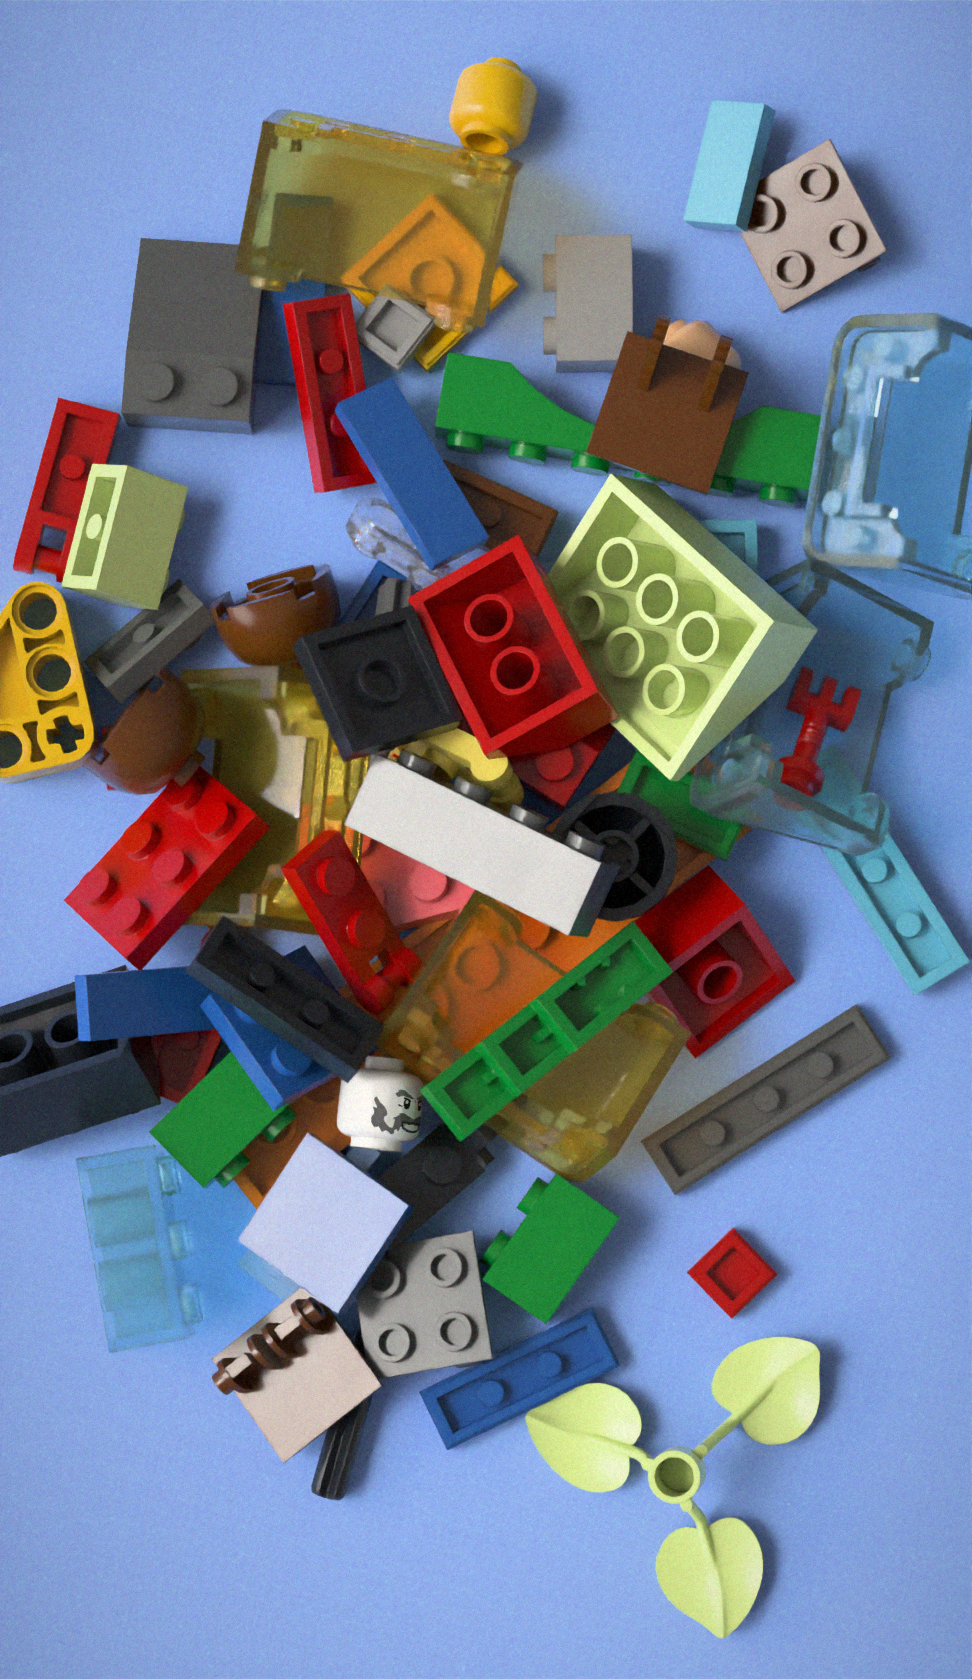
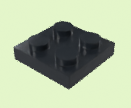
(377, 683)

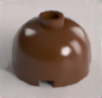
(276, 614)
(153, 739)

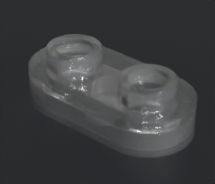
(381, 536)

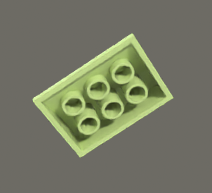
(673, 623)

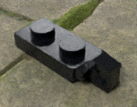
(437, 1173)

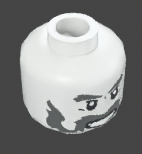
(380, 1105)

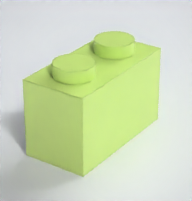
(125, 536)

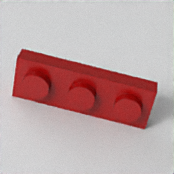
(327, 372)

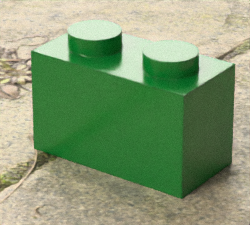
(219, 1123)
(548, 1247)

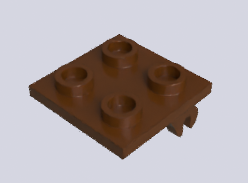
(668, 410)

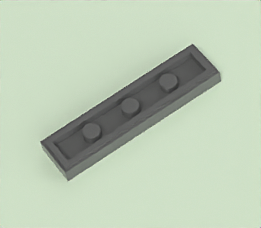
(765, 1099)

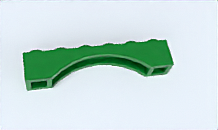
(498, 408)

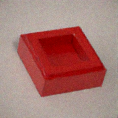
(731, 1273)

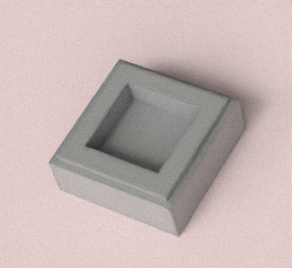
(394, 330)

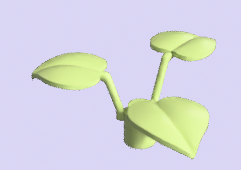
(591, 1436)

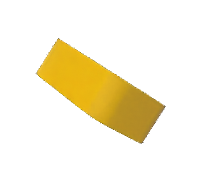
(31, 711)

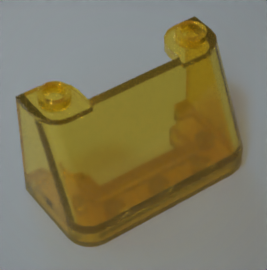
(378, 215)
(288, 771)
(478, 981)

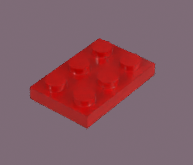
(166, 866)

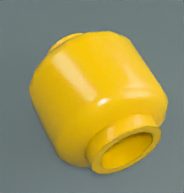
(493, 106)

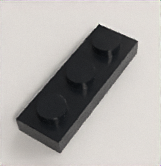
(285, 999)

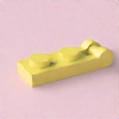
(462, 756)

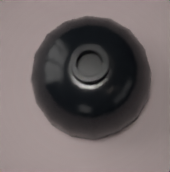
(636, 840)

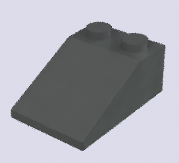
(191, 340)

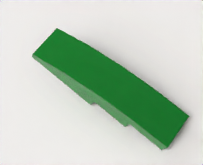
(546, 1031)

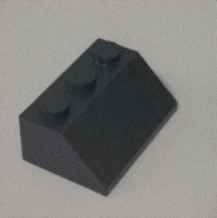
(64, 1084)

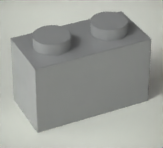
(591, 301)

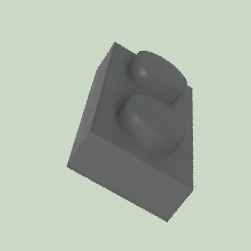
(150, 641)

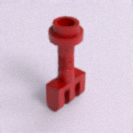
(820, 712)

